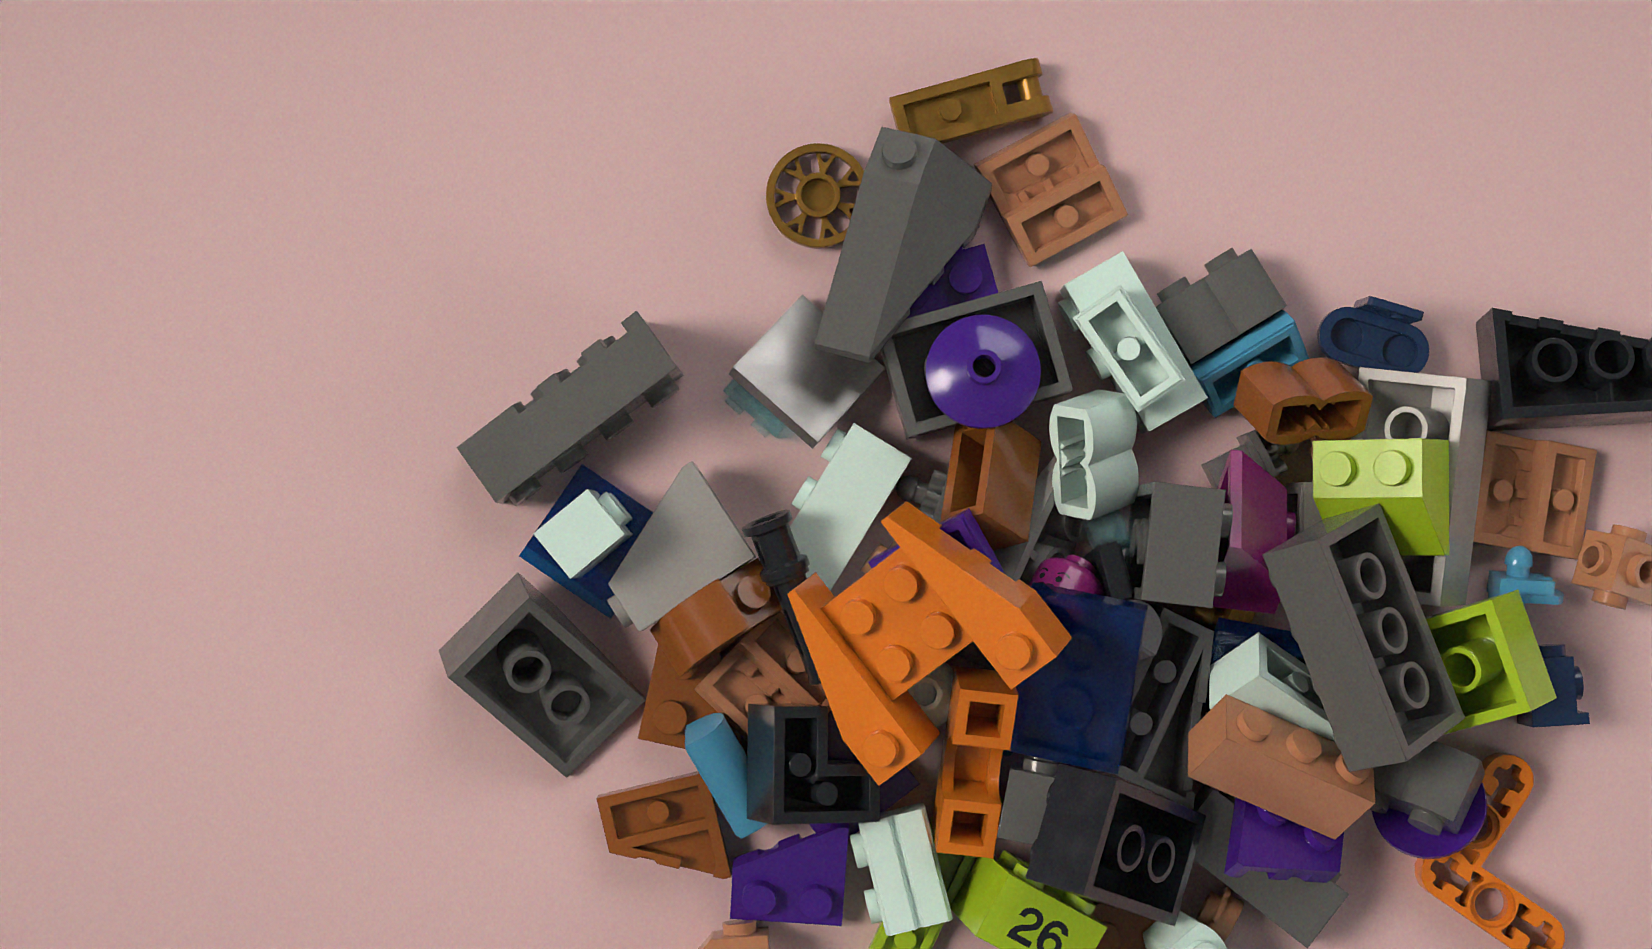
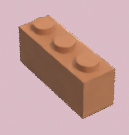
(1278, 767)

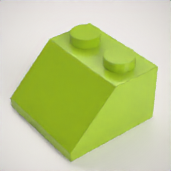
(1399, 474)

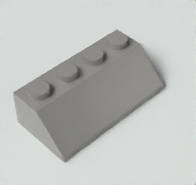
(1441, 409)

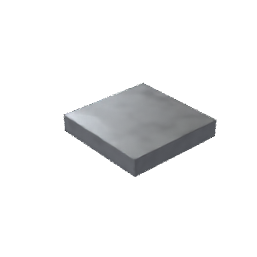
(796, 381)

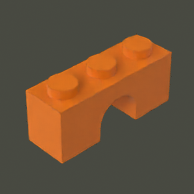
(969, 772)

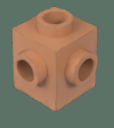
(1612, 565)

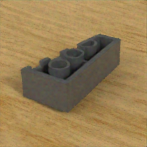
(571, 412)

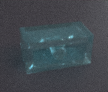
(741, 400)

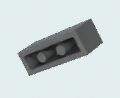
(1292, 904)

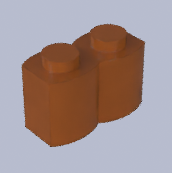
(1302, 400)

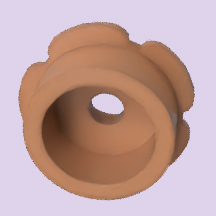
(1220, 912)

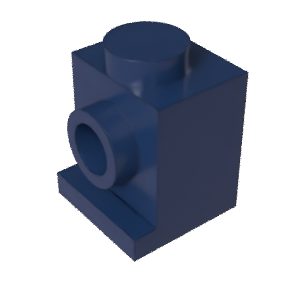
(1568, 687)

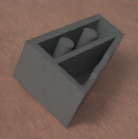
(1166, 708)

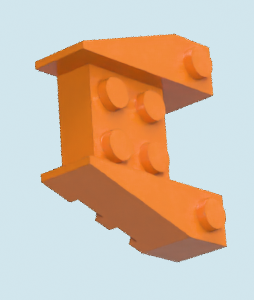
(905, 624)

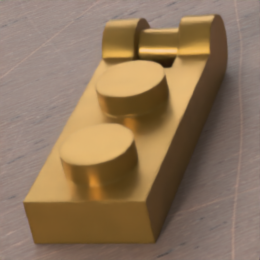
(972, 103)

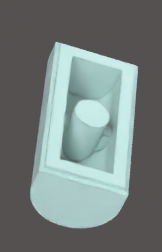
(1129, 348)

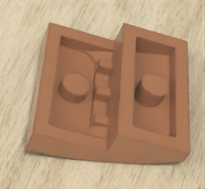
(1051, 189)
(1534, 495)
(758, 671)

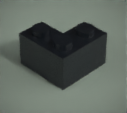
(792, 773)

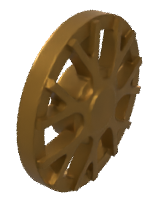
(815, 195)

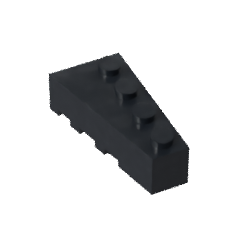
(1562, 373)

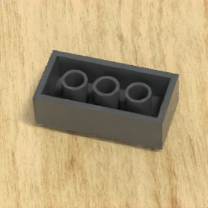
(1364, 638)

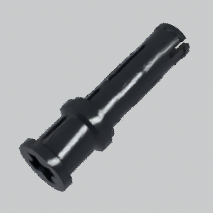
(784, 570)

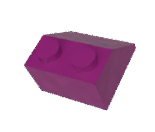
(1257, 526)

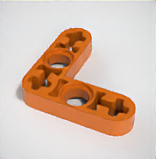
(1474, 855)

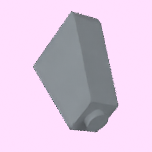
(677, 552)

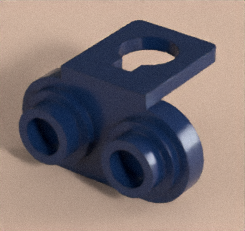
(1374, 336)

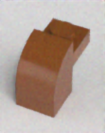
(715, 617)

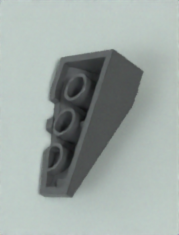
(904, 228)

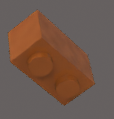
(994, 478)

